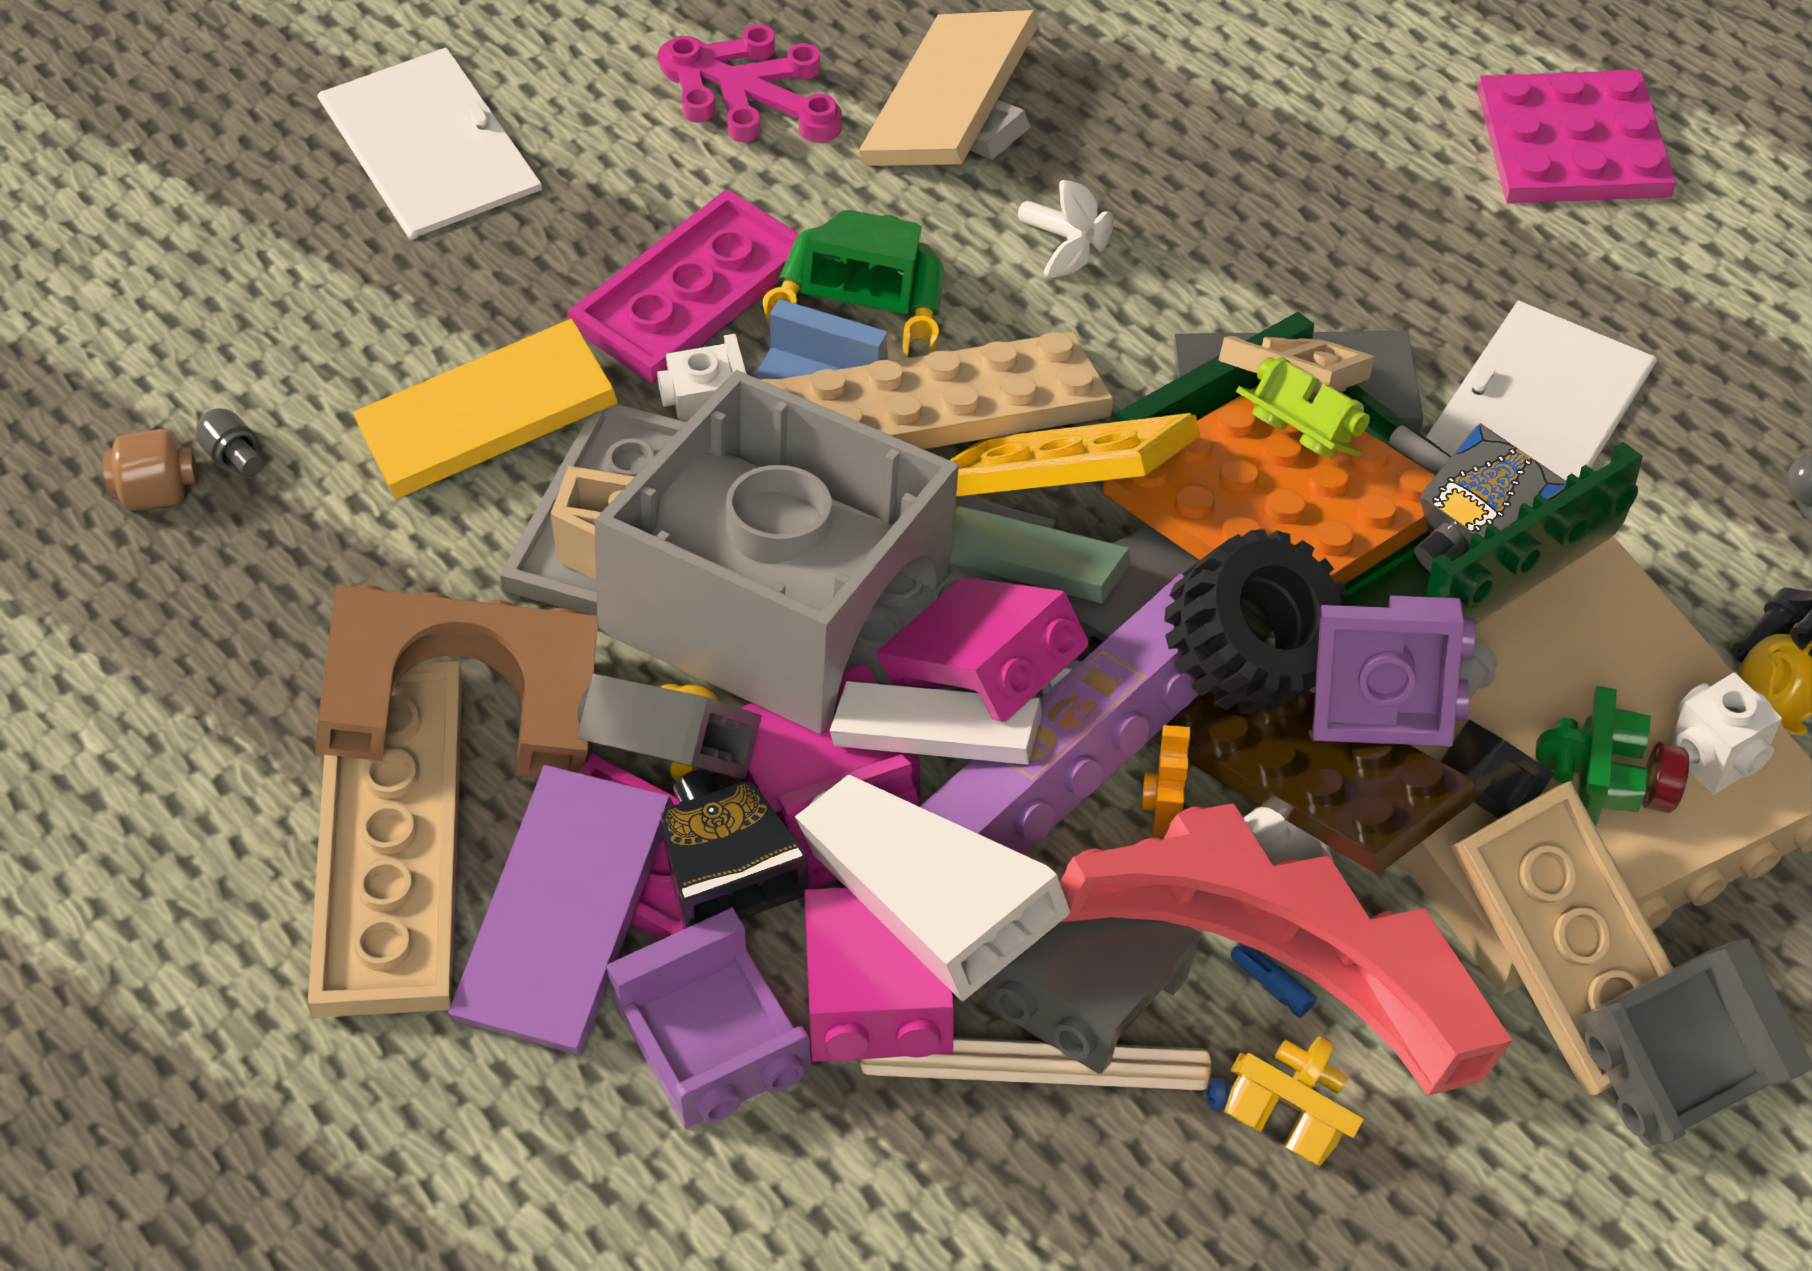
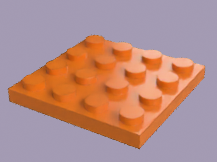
(1261, 477)

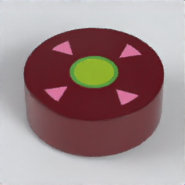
(1666, 777)

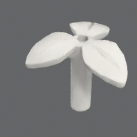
(1075, 223)

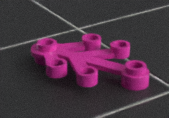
(689, 59)

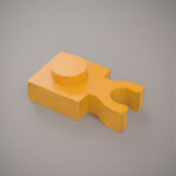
(1165, 788)

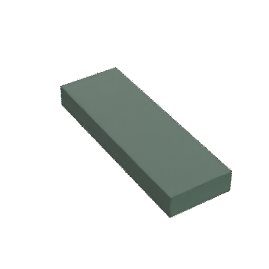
(1036, 554)

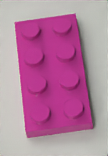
(686, 285)

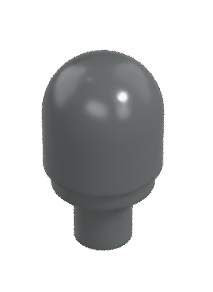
(228, 441)

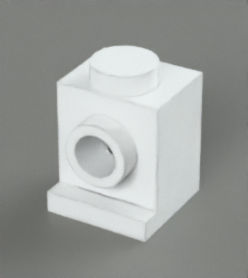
(697, 374)

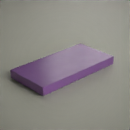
(561, 910)

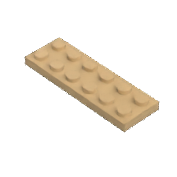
(965, 391)
(391, 860)

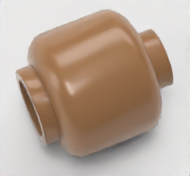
(149, 470)

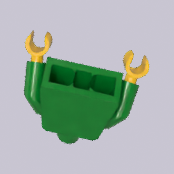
(867, 264)

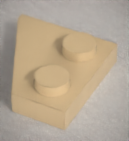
(1325, 360)

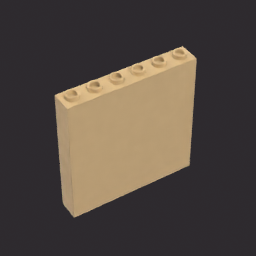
(1619, 631)

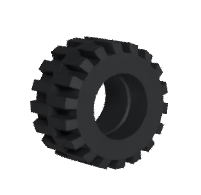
(1214, 634)

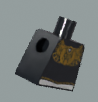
(728, 851)

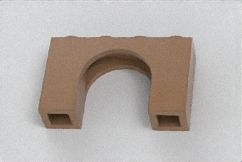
(386, 633)

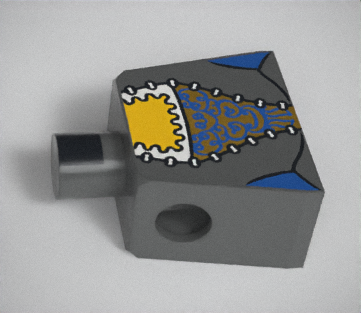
(1478, 488)

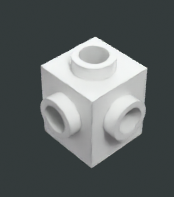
(1725, 731)

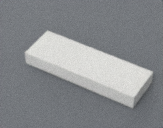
(932, 723)

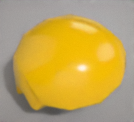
(1784, 677)

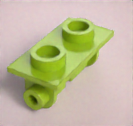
(1284, 400)

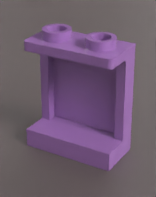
(707, 1020)

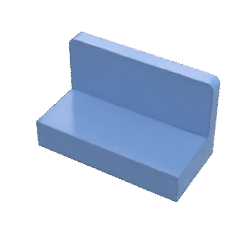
(814, 341)

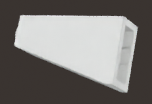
(934, 884)

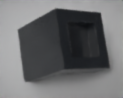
(1500, 772)

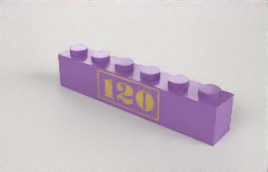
(1084, 735)

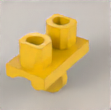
(1320, 1120)

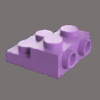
(1392, 672)

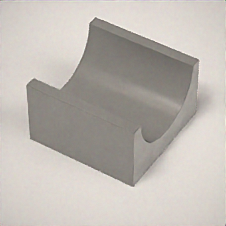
(768, 544)

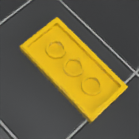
(484, 408)
(1072, 454)

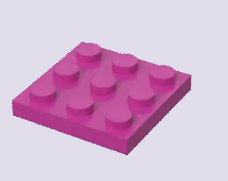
(1575, 136)

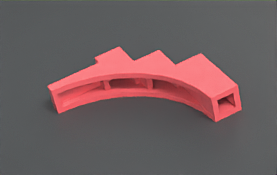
(1304, 914)

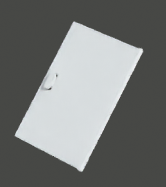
(424, 143)
(1546, 390)

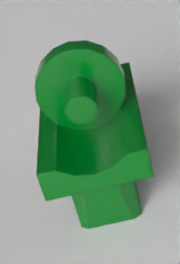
(1590, 753)

